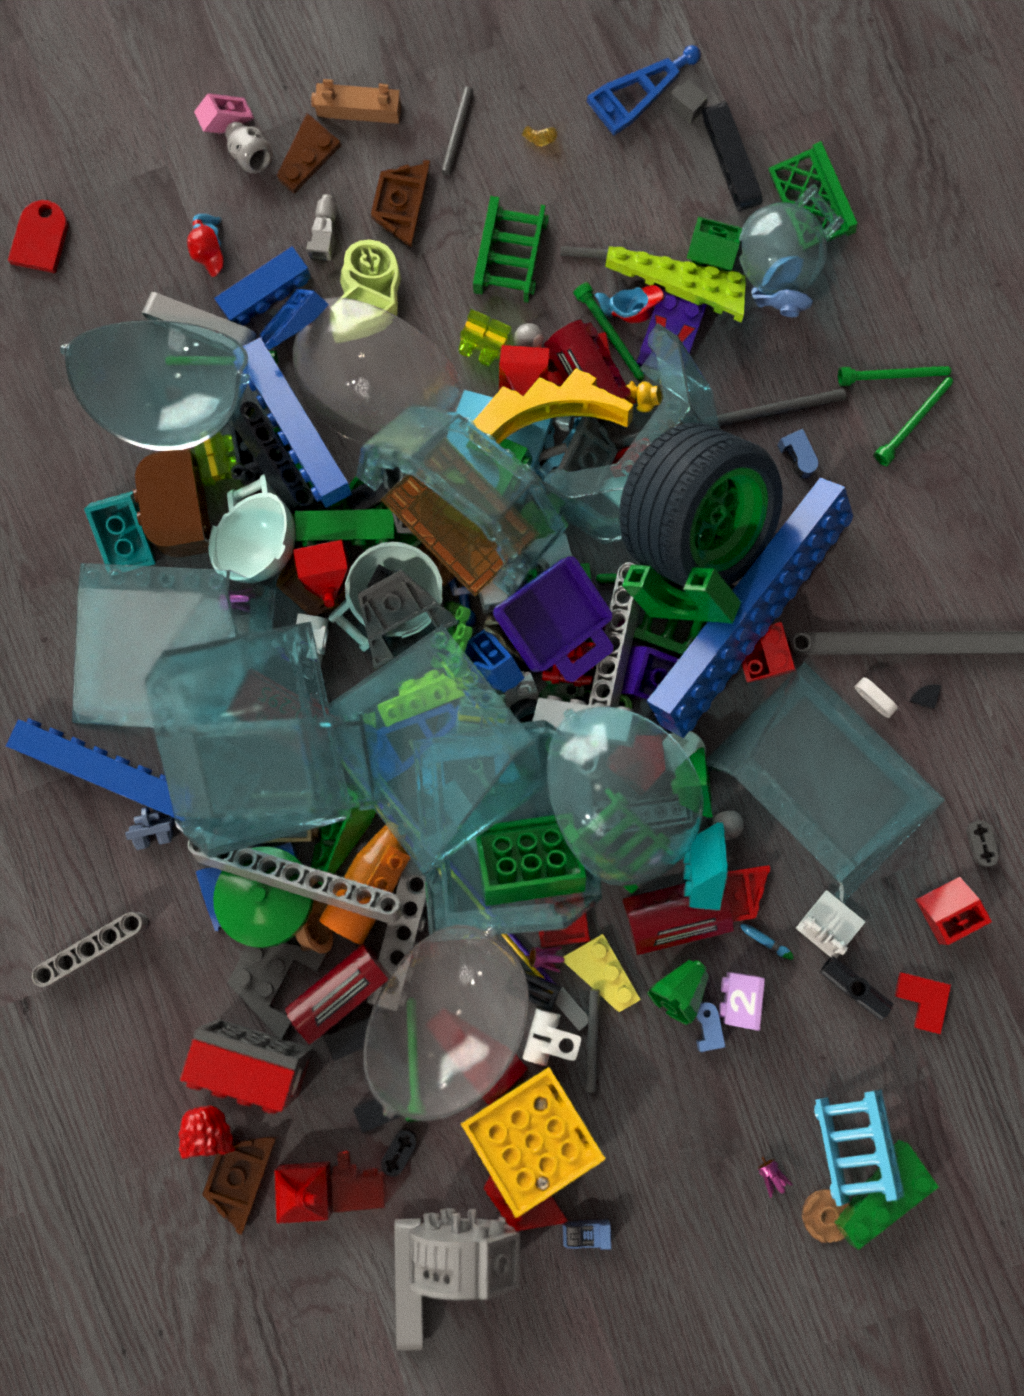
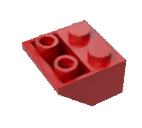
(770, 656)
(953, 911)

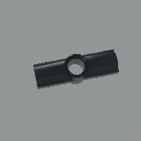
(868, 998)

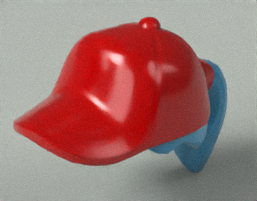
(204, 243)
(631, 305)

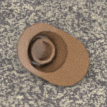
(315, 934)

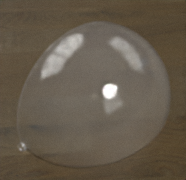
(368, 367)
(445, 1024)

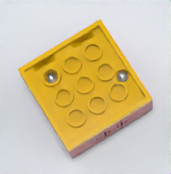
(532, 1142)

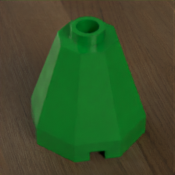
(681, 991)

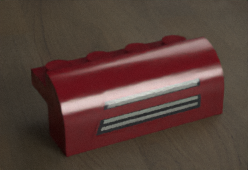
(581, 348)
(666, 920)
(337, 993)

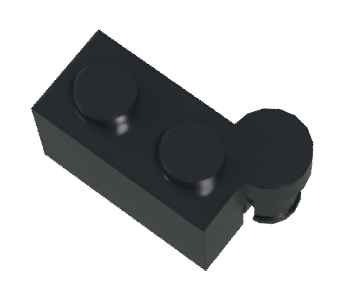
(251, 470)

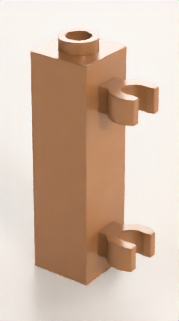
(357, 102)

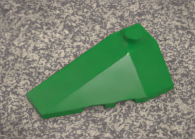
(339, 839)

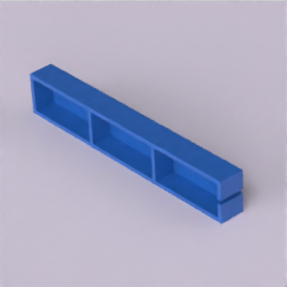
(763, 595)

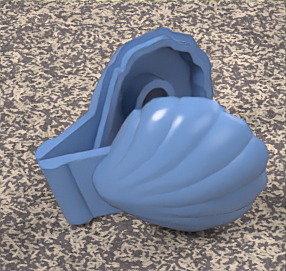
(787, 301)

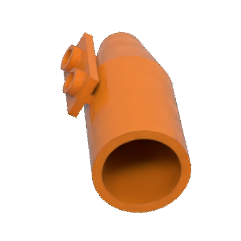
(375, 865)

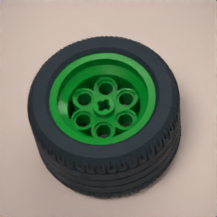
(700, 503)

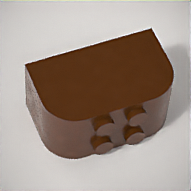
(173, 503)

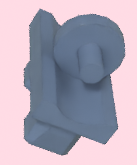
(149, 826)

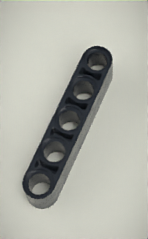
(732, 156)
(271, 445)

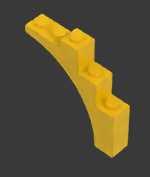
(546, 400)

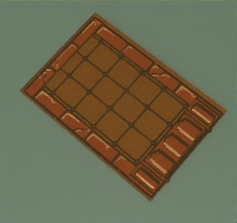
(445, 532)

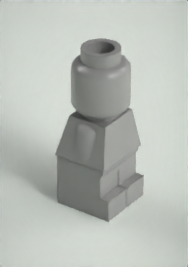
(323, 236)

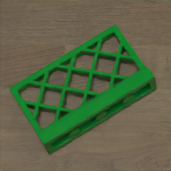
(829, 183)

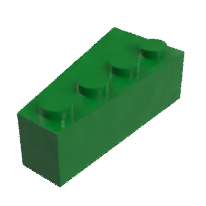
(344, 525)
(872, 1213)

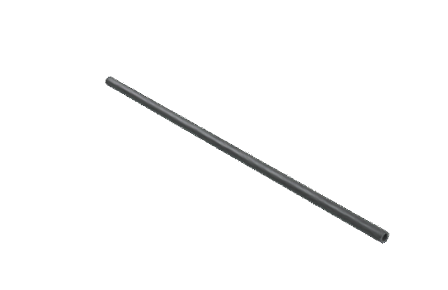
(755, 412)

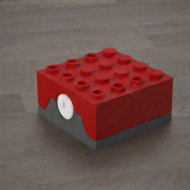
(246, 1065)

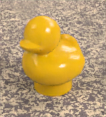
(646, 395)

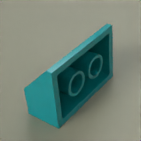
(706, 869)

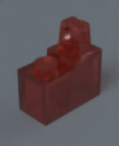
(355, 1190)

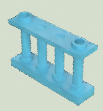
(883, 1156)

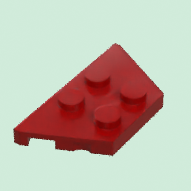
(541, 1215)

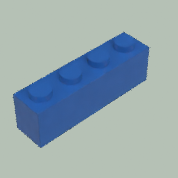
(263, 287)

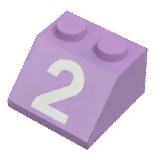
(742, 1000)

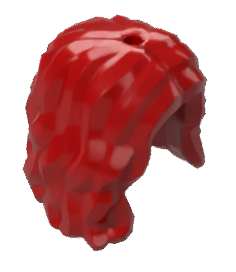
(204, 1133)

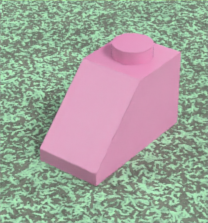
(220, 110)

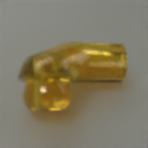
(541, 137)

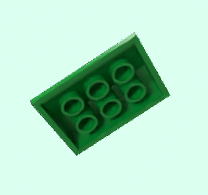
(527, 862)

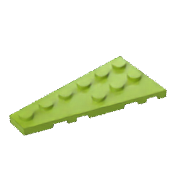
(684, 279)

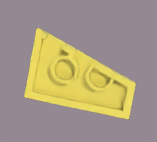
(602, 971)

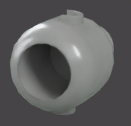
(248, 147)

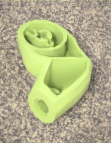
(371, 275)

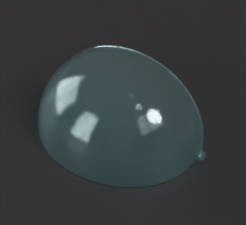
(158, 381)
(622, 794)

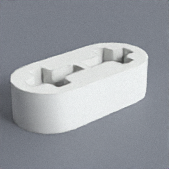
(876, 697)

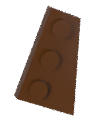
(307, 154)

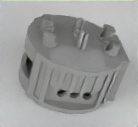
(463, 1256)

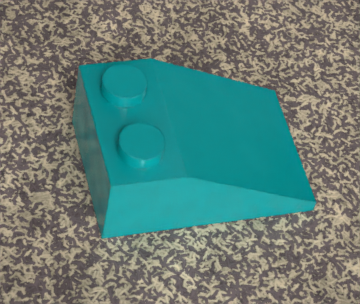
(118, 531)

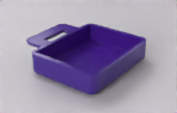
(555, 617)

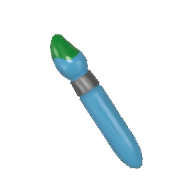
(781, 951)

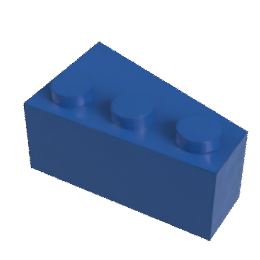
(493, 661)

